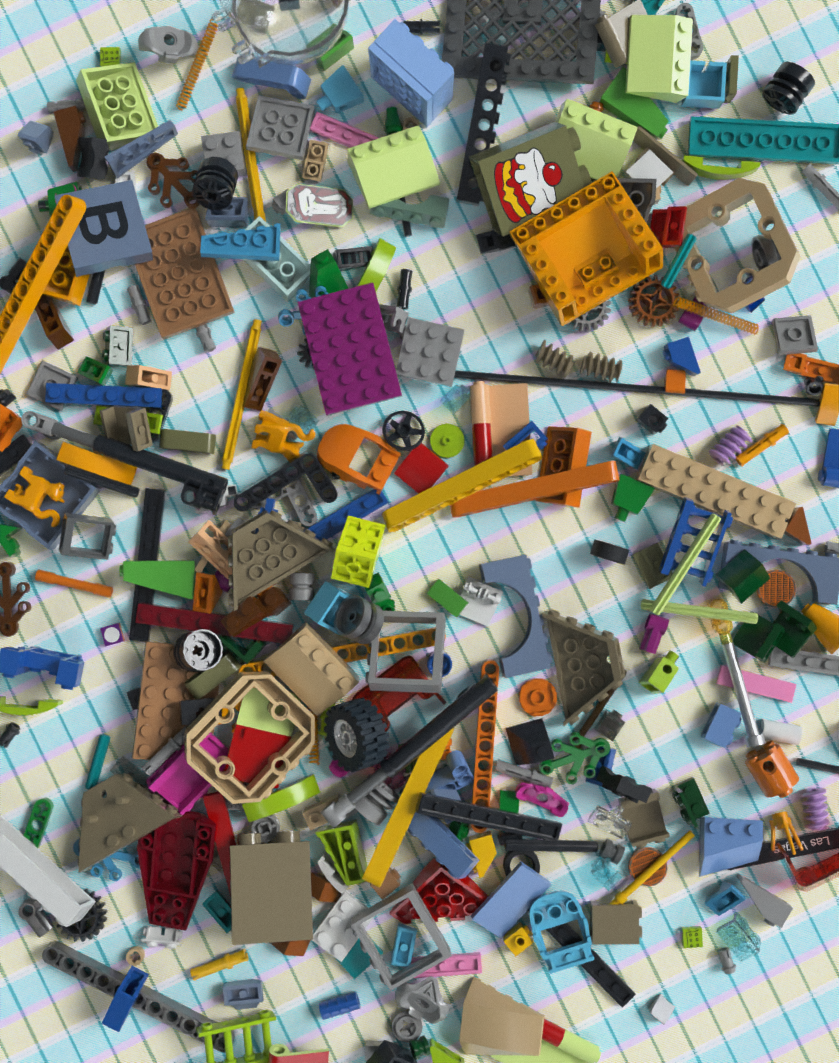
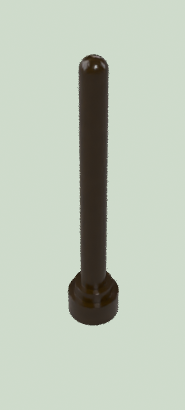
(593, 716)

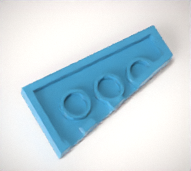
(252, 244)

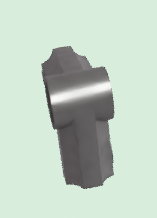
(37, 919)

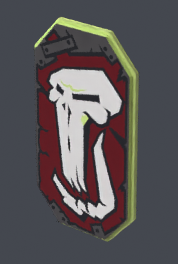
(319, 205)

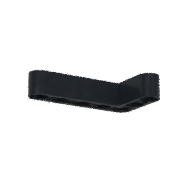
(286, 479)

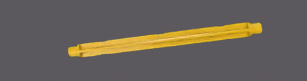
(250, 156)
(238, 408)

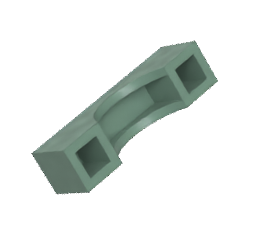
(430, 212)

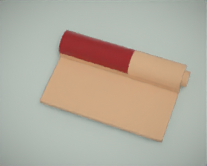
(496, 417)

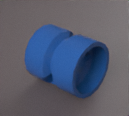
(447, 663)

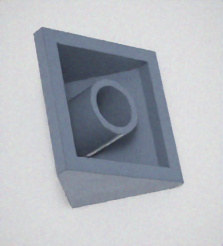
(233, 216)

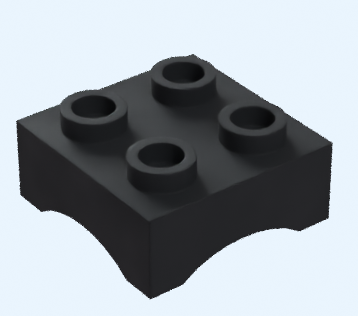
(93, 158)
(623, 785)

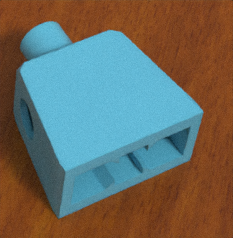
(340, 92)

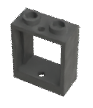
(67, 533)

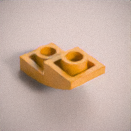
(829, 405)

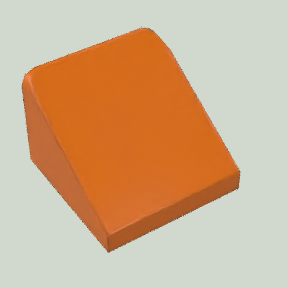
(675, 381)

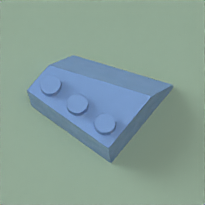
(728, 843)

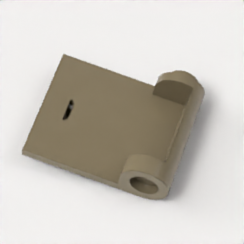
(615, 31)

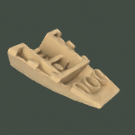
(498, 1024)

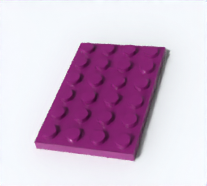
(349, 349)

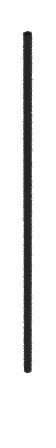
(635, 388)

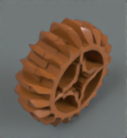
(647, 300)

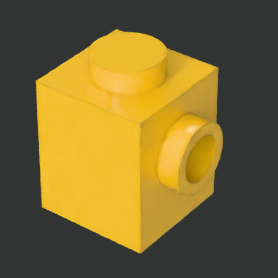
(518, 938)

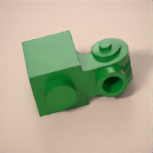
(380, 594)

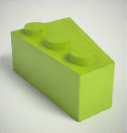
(345, 849)

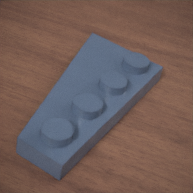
(134, 152)

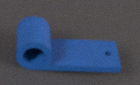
(830, 469)

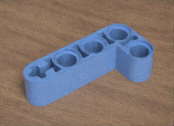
(274, 75)
(451, 777)

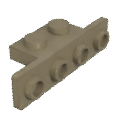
(679, 168)

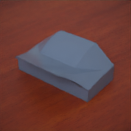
(243, 993)

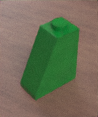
(325, 273)

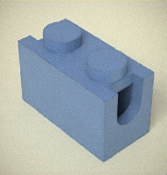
(721, 725)

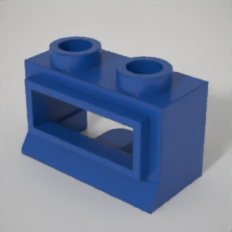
(525, 432)

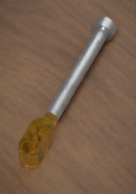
(753, 736)

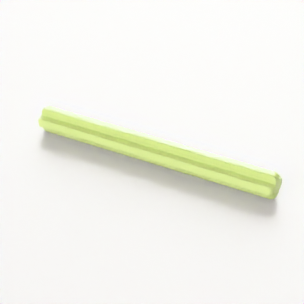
(685, 564)
(706, 612)

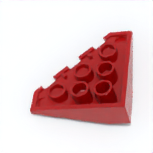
(441, 895)

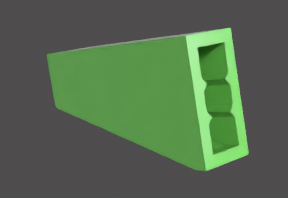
(633, 108)
(168, 576)

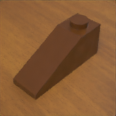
(71, 127)
(53, 322)
(261, 377)

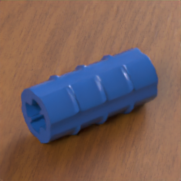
(339, 1005)

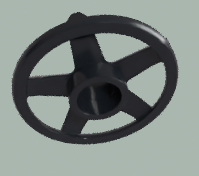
(403, 431)

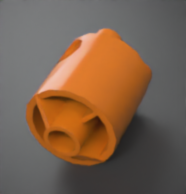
(774, 777)

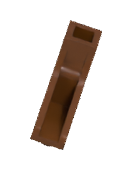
(255, 610)

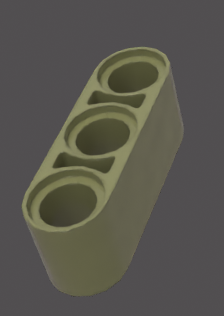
(187, 441)
(205, 681)

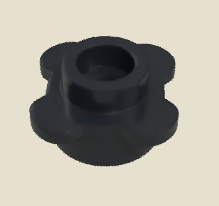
(814, 390)

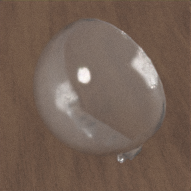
(283, 36)

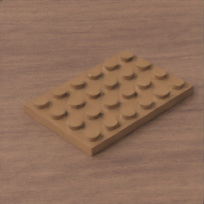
(178, 281)
(159, 700)

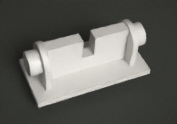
(169, 939)

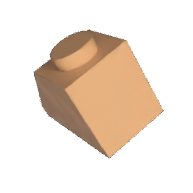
(148, 377)

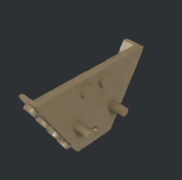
(269, 555)
(582, 663)
(119, 818)

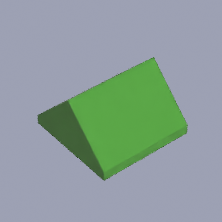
(339, 50)

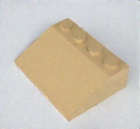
(312, 669)

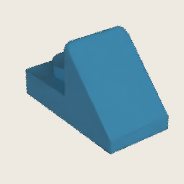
(627, 453)
(724, 899)

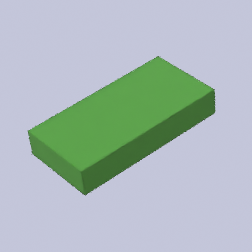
(447, 598)

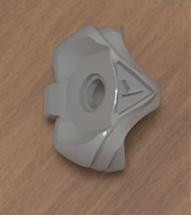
(153, 40)
(423, 1000)

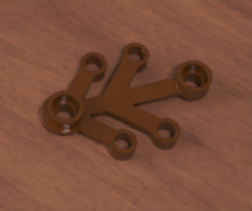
(170, 178)
(8, 602)

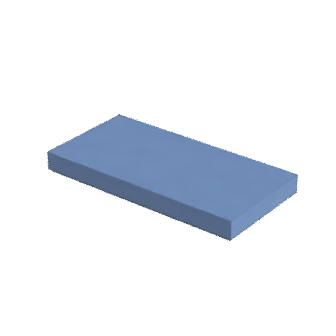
(510, 900)

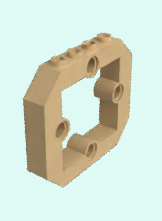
(764, 281)
(269, 776)

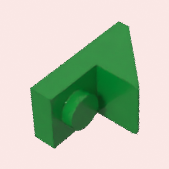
(95, 371)
(9, 544)

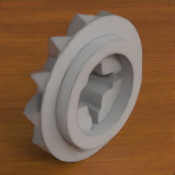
(404, 1034)

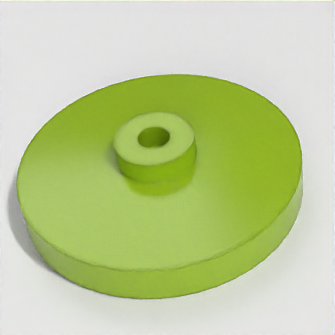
(447, 440)

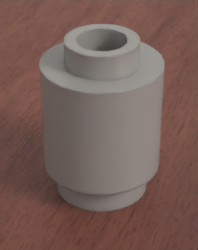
(279, 203)

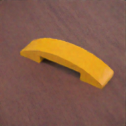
(96, 463)

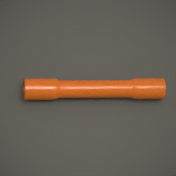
(95, 588)

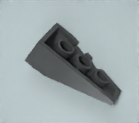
(641, 192)

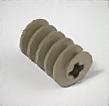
(554, 359)
(601, 367)

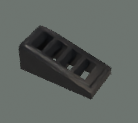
(352, 251)

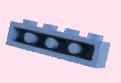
(443, 844)

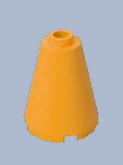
(827, 625)

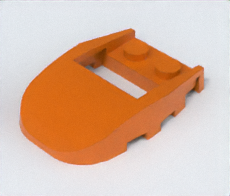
(339, 448)

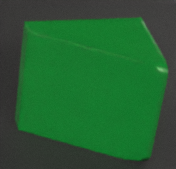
(508, 801)

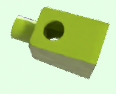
(655, 678)

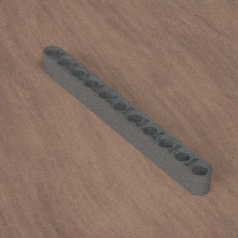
(149, 995)

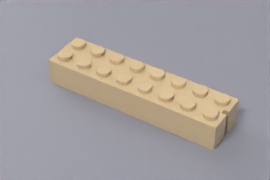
(715, 491)

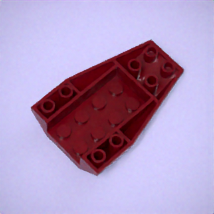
(175, 867)

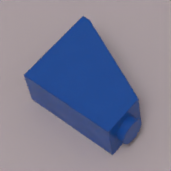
(125, 998)

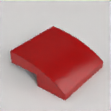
(669, 225)
(421, 469)

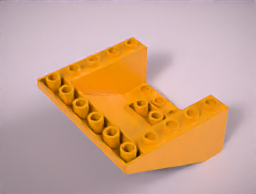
(588, 248)

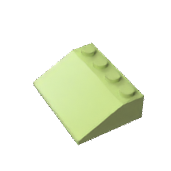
(659, 56)
(116, 103)
(602, 138)
(393, 166)

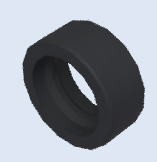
(609, 551)
(511, 854)

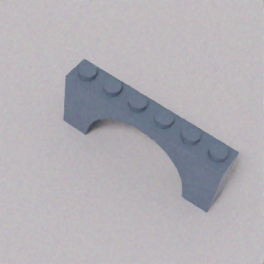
(820, 570)
(532, 651)

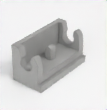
(393, 318)

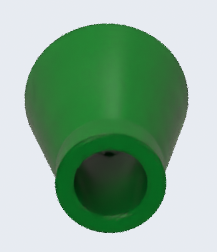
(392, 121)

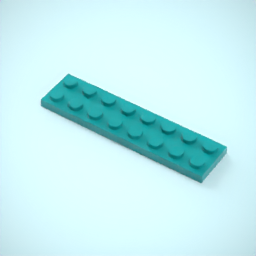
(763, 140)

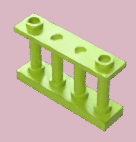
(263, 1017)

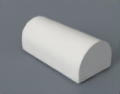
(781, 731)

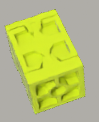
(358, 551)

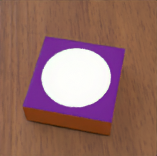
(112, 634)

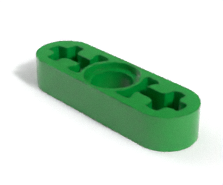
(37, 810)

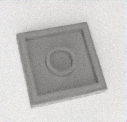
(794, 335)
(49, 374)

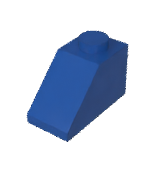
(682, 356)

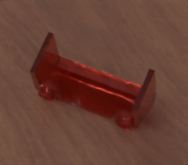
(390, 701)
(813, 876)

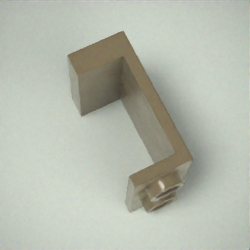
(127, 425)
(646, 820)
(615, 923)

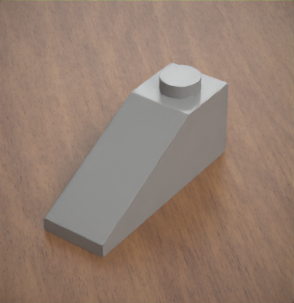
(769, 905)

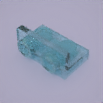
(740, 938)

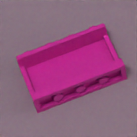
(182, 783)

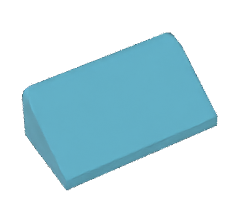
(403, 945)

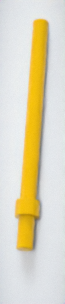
(621, 897)

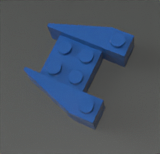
(64, 666)

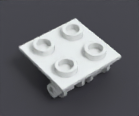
(482, 601)

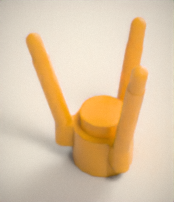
(784, 822)

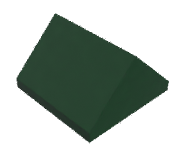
(743, 575)

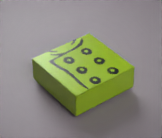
(110, 56)
(692, 937)

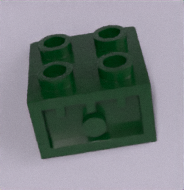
(797, 629)
(759, 638)
(242, 655)
(690, 800)

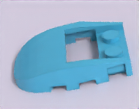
(554, 910)

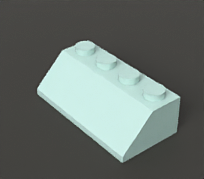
(285, 275)

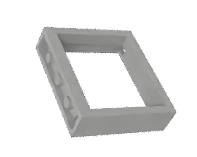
(410, 685)
(416, 968)

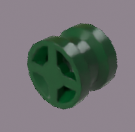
(419, 1047)

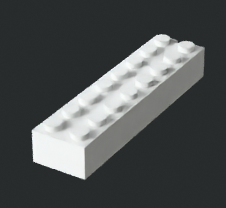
(41, 877)

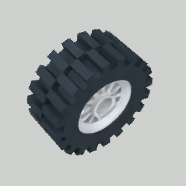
(356, 734)

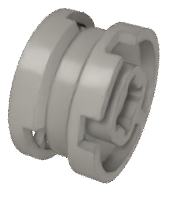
(267, 827)

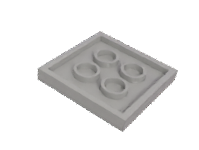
(280, 127)
(429, 352)

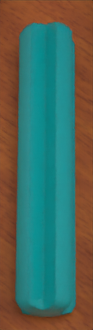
(678, 261)
(98, 760)

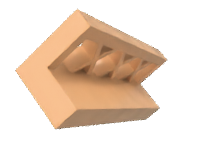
(211, 547)

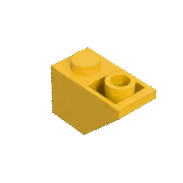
(484, 849)

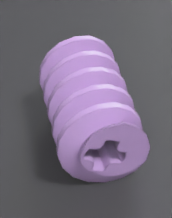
(730, 445)
(816, 809)

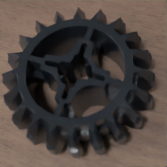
(80, 929)

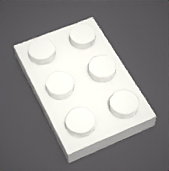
(335, 931)

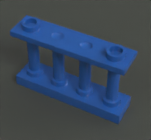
(682, 527)

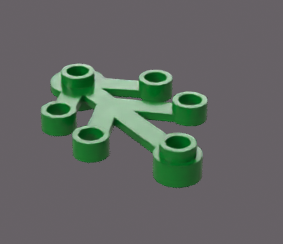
(577, 756)

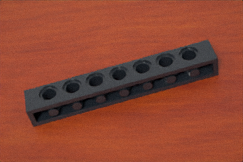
(492, 54)

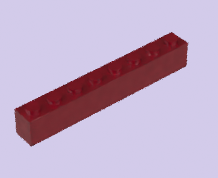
(193, 620)

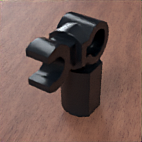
(8, 282)

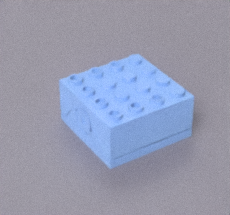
(411, 72)

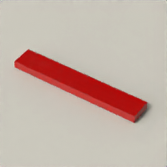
(224, 833)

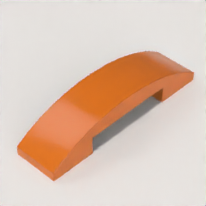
(812, 367)

